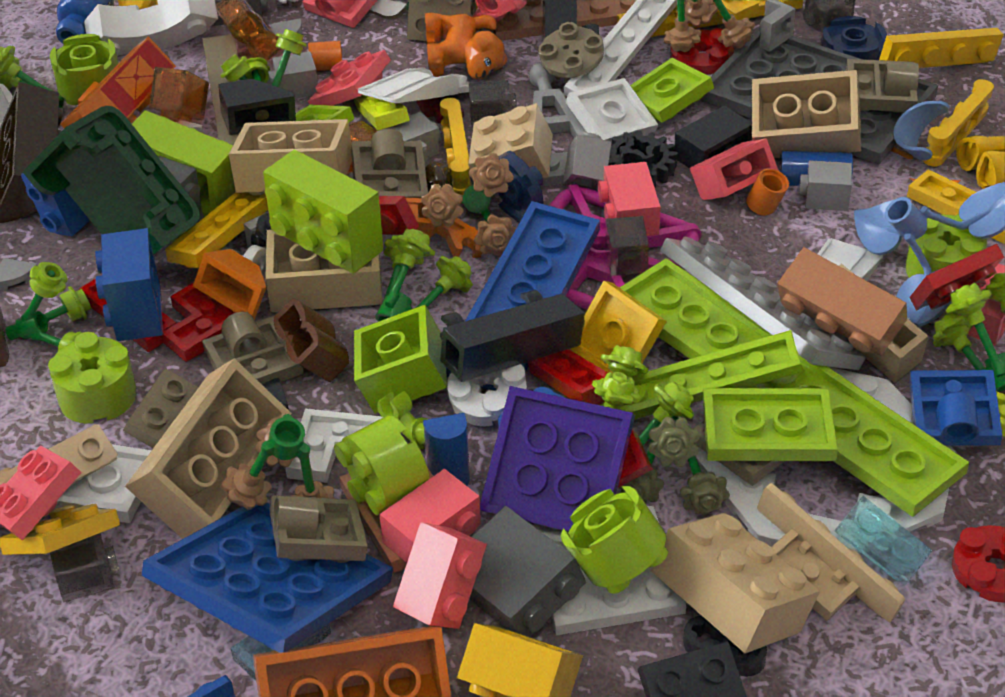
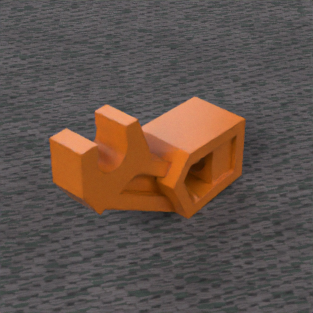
(456, 236)

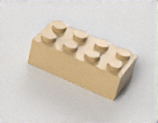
(208, 436)

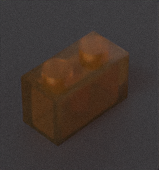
(178, 94)

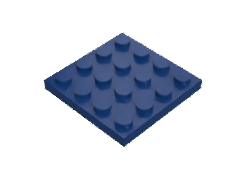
(239, 579)

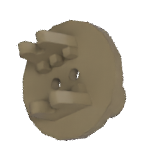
(571, 51)

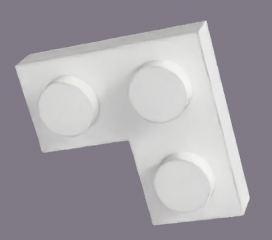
(322, 432)

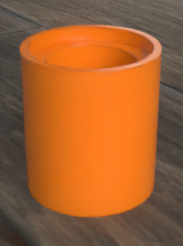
(325, 54)
(767, 192)

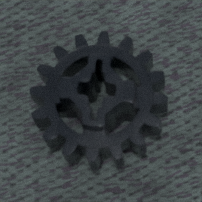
(639, 148)

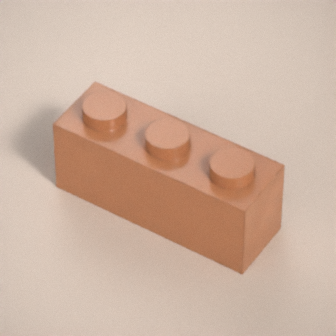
(842, 302)

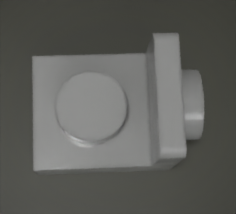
(776, 25)

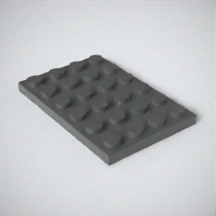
(800, 57)

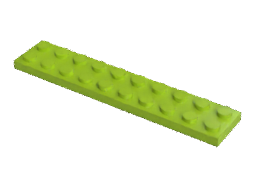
(870, 437)

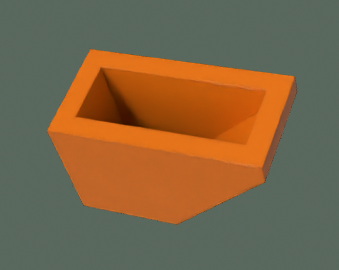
(231, 280)

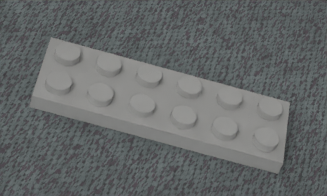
(760, 302)

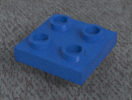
(956, 406)

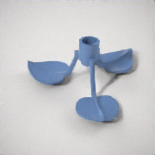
(885, 225)

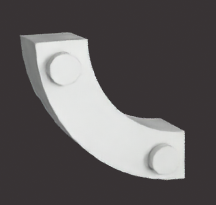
(166, 23)

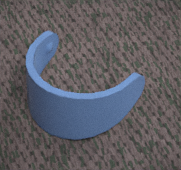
(913, 122)

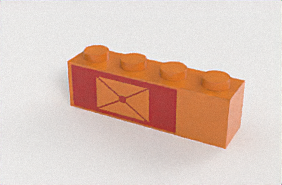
(127, 85)

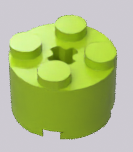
(81, 63)
(943, 246)
(93, 378)
(381, 464)
(615, 538)

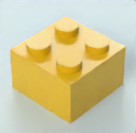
(516, 666)

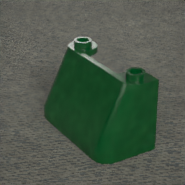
(115, 178)

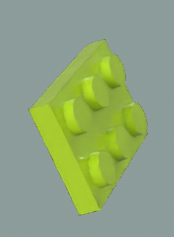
(769, 424)

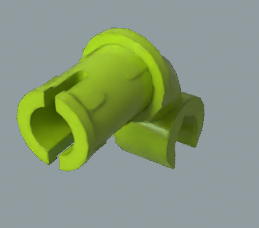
(400, 408)

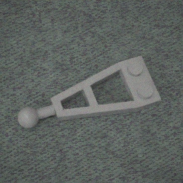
(564, 123)

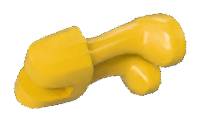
(985, 156)

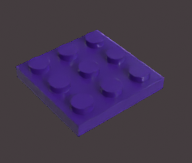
(554, 456)

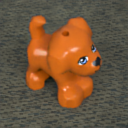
(479, 51)

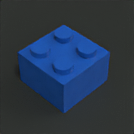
(129, 285)

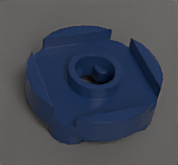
(855, 37)
(523, 187)

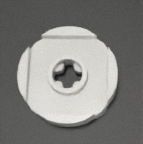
(484, 408)

